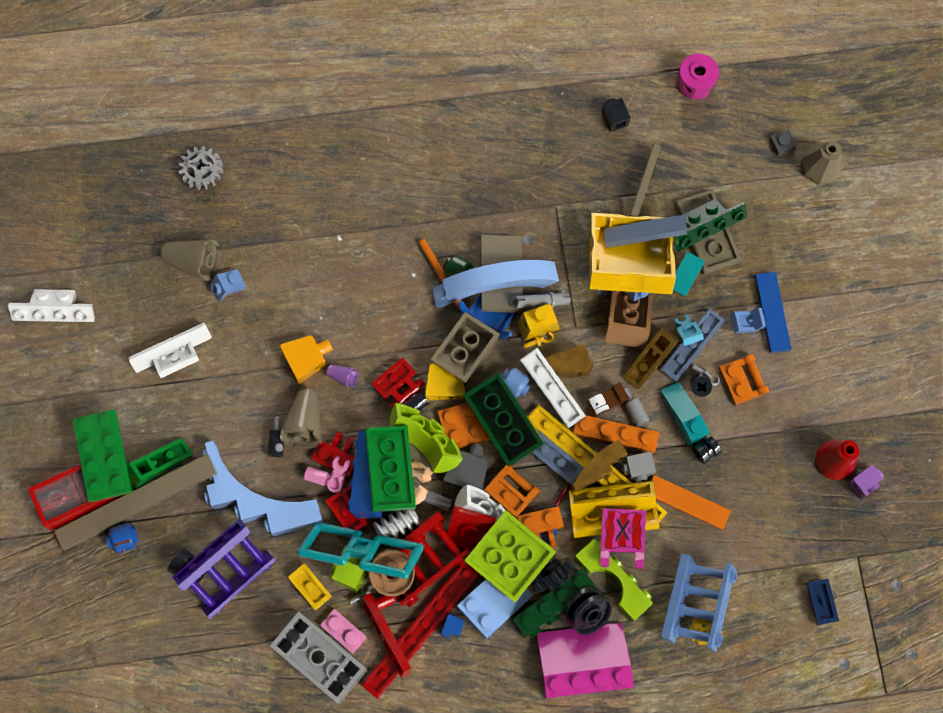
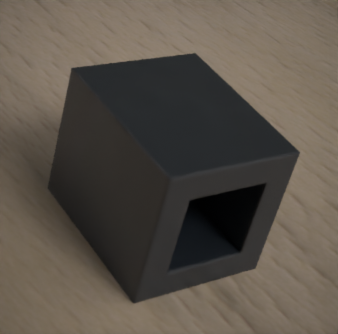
(615, 114)

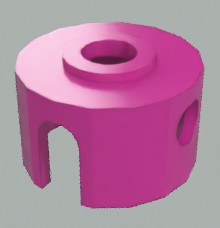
(699, 85)

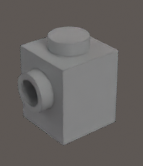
(639, 467)

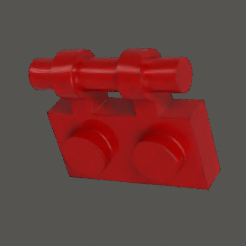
(395, 378)

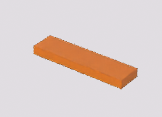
(690, 503)

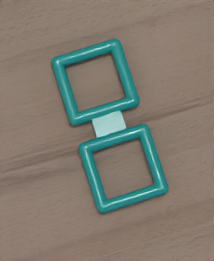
(361, 549)

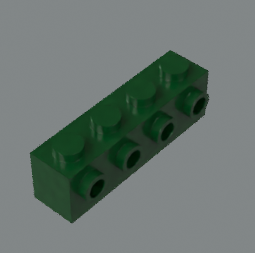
(550, 605)

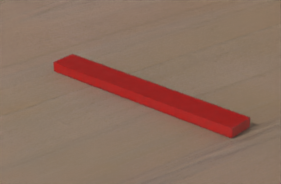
(422, 627)

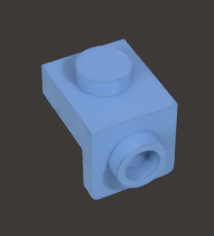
(226, 284)
(747, 321)

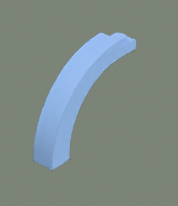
(495, 276)

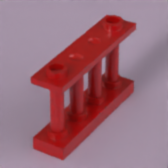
(418, 535)

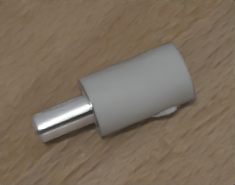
(636, 410)

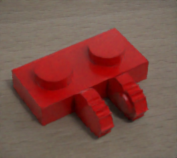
(327, 453)

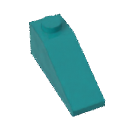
(685, 414)

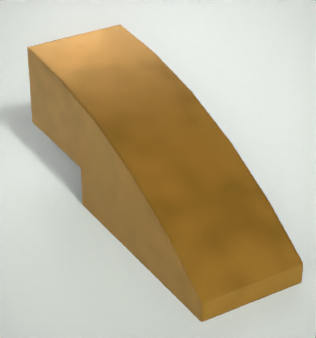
(600, 466)

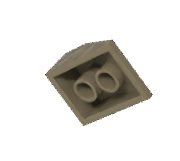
(466, 347)

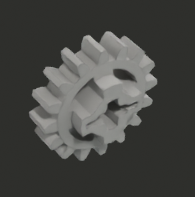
(193, 163)

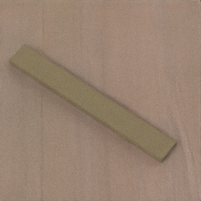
(136, 502)

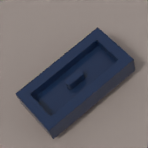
(822, 602)

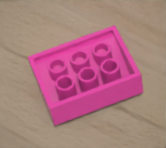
(584, 663)

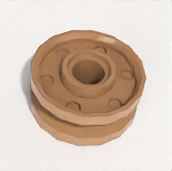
(385, 584)

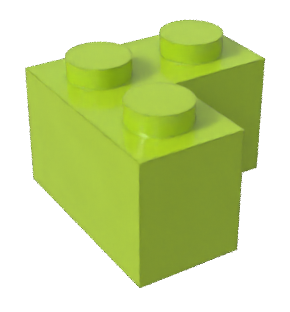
(349, 575)

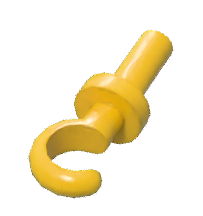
(538, 341)

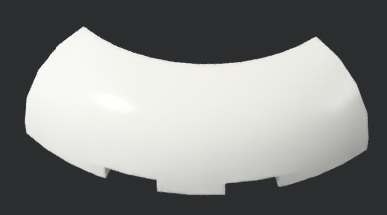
(478, 501)

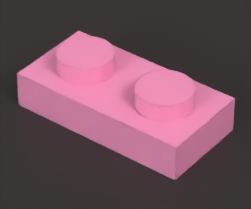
(343, 631)

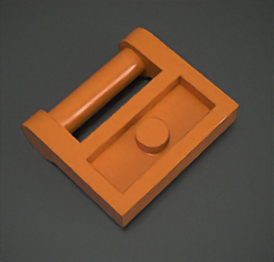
(737, 381)
(507, 495)

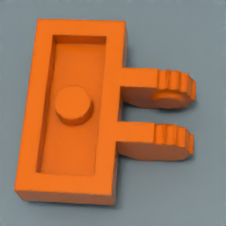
(543, 521)

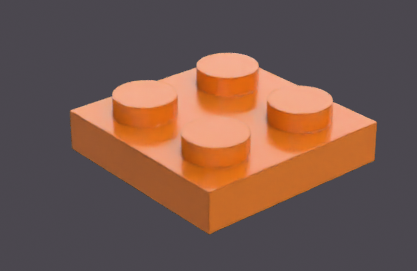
(462, 425)

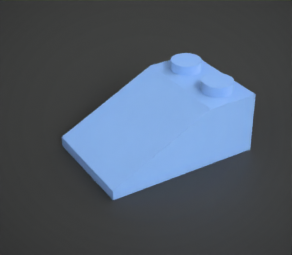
(490, 608)

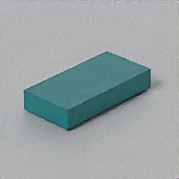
(687, 273)

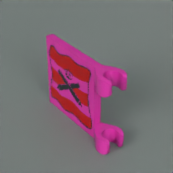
(623, 533)

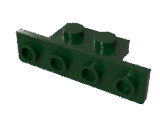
(709, 220)

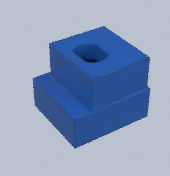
(452, 626)

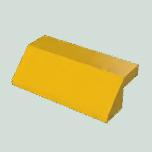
(588, 505)

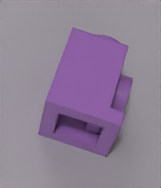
(866, 481)

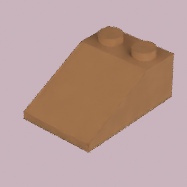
(629, 320)

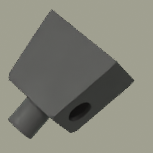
(469, 471)

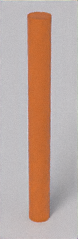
(434, 263)

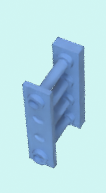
(677, 606)

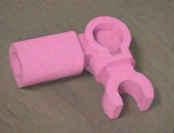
(334, 482)

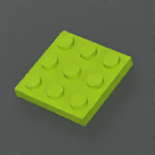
(510, 556)

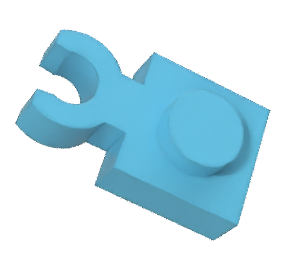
(687, 331)

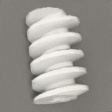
(397, 524)

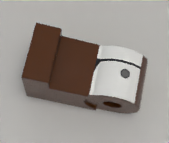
(608, 400)

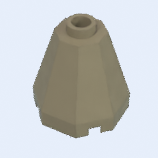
(823, 162)

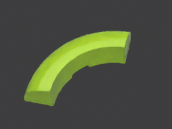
(427, 437)

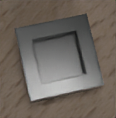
(783, 142)

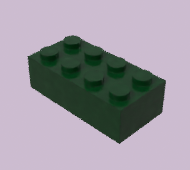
(504, 419)

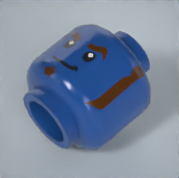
(122, 538)

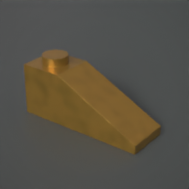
(651, 357)
(571, 363)

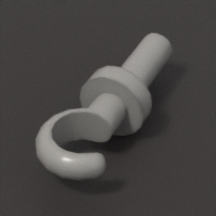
(699, 370)
(360, 596)

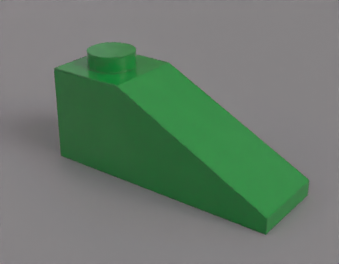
(158, 463)

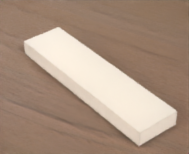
(552, 387)

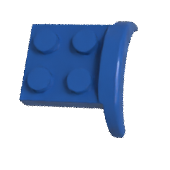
(496, 320)

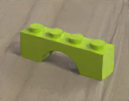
(632, 599)

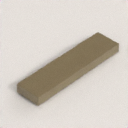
(645, 180)

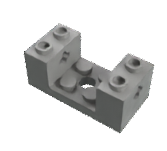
(335, 674)

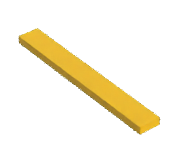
(576, 447)

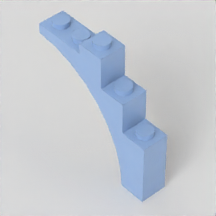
(281, 516)

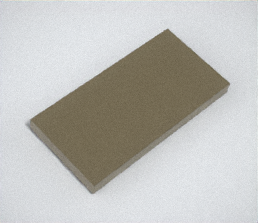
(498, 250)
(717, 250)

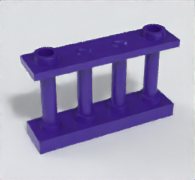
(206, 559)

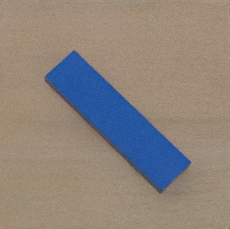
(773, 312)

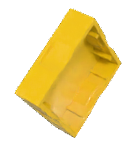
(629, 267)

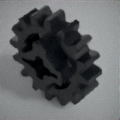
(552, 575)

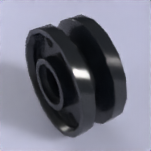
(588, 610)

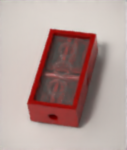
(64, 498)

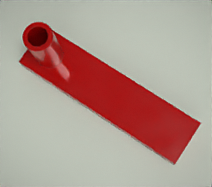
(372, 608)

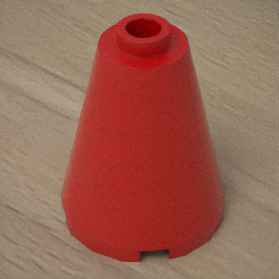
(837, 458)

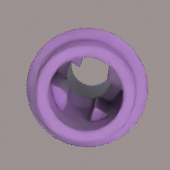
(344, 375)

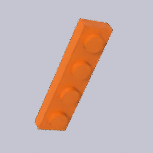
(611, 431)

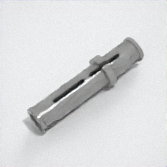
(529, 301)

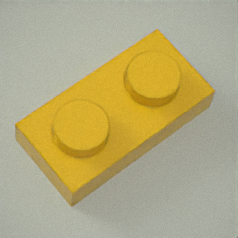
(310, 587)

